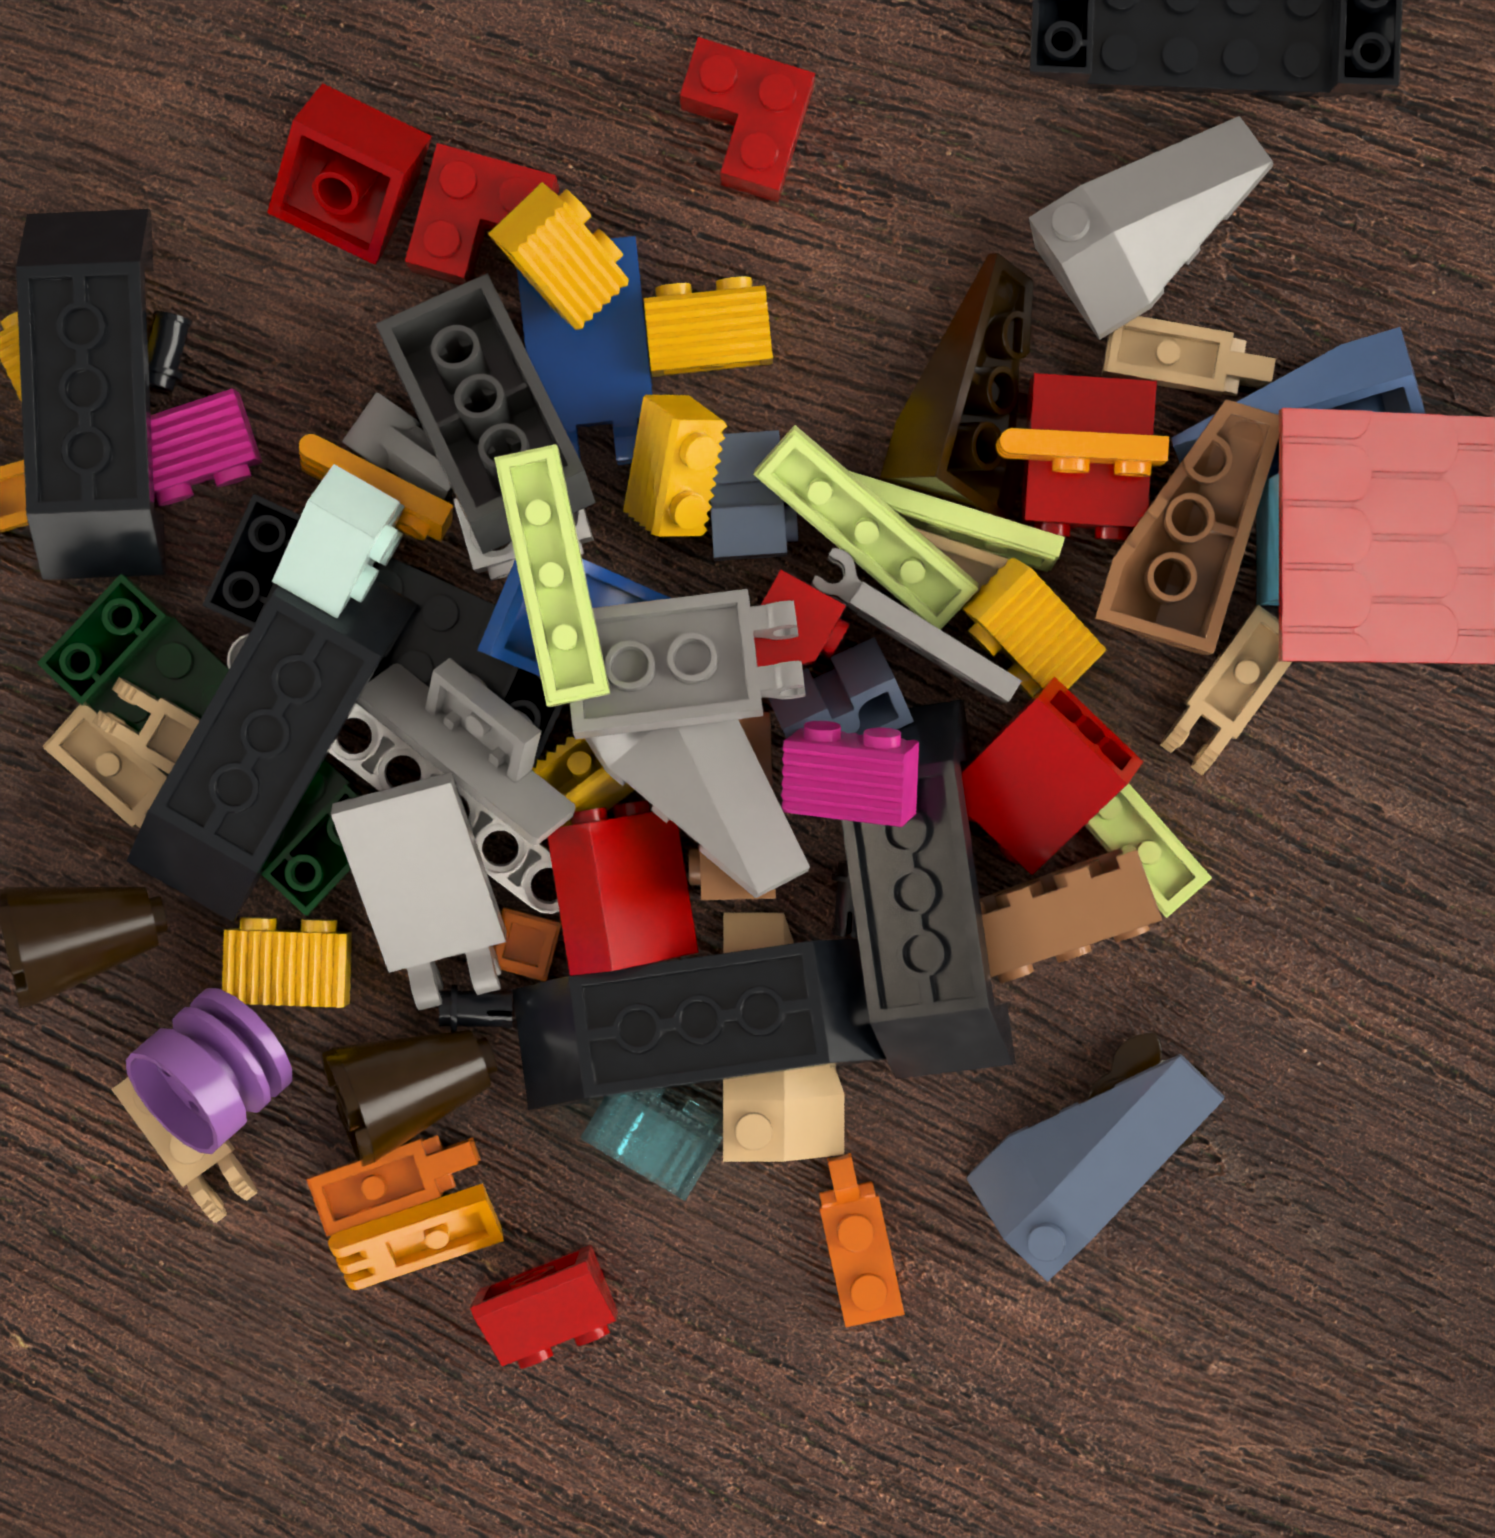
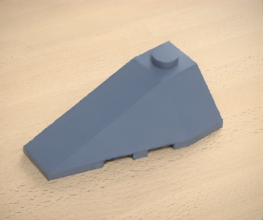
(1074, 1172)

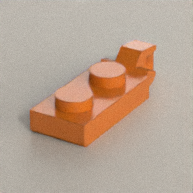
(397, 1181)
(859, 1247)

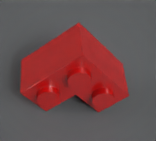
(761, 101)
(461, 202)

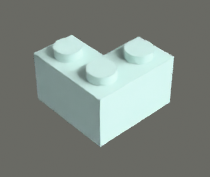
(338, 541)

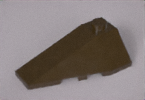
(969, 399)

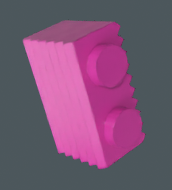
(201, 444)
(850, 774)

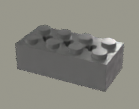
(477, 399)

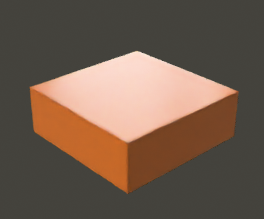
(528, 944)

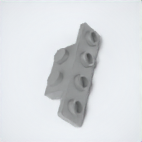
(475, 737)

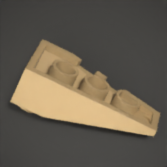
(780, 1112)

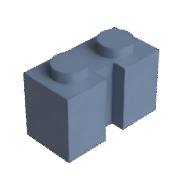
(745, 513)
(855, 694)

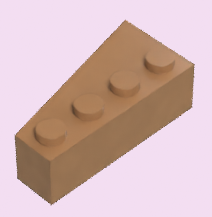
(1067, 912)

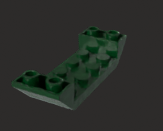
(148, 646)

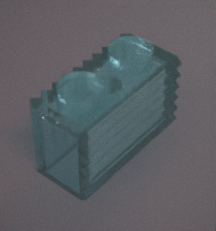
(656, 1137)

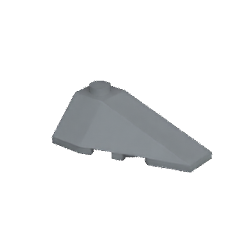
(1135, 227)
(714, 792)

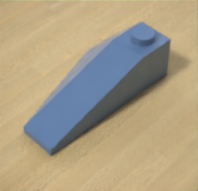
(1356, 375)

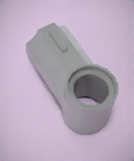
(396, 443)

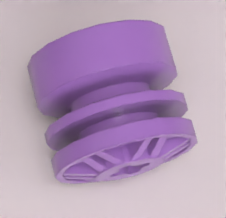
(209, 1070)

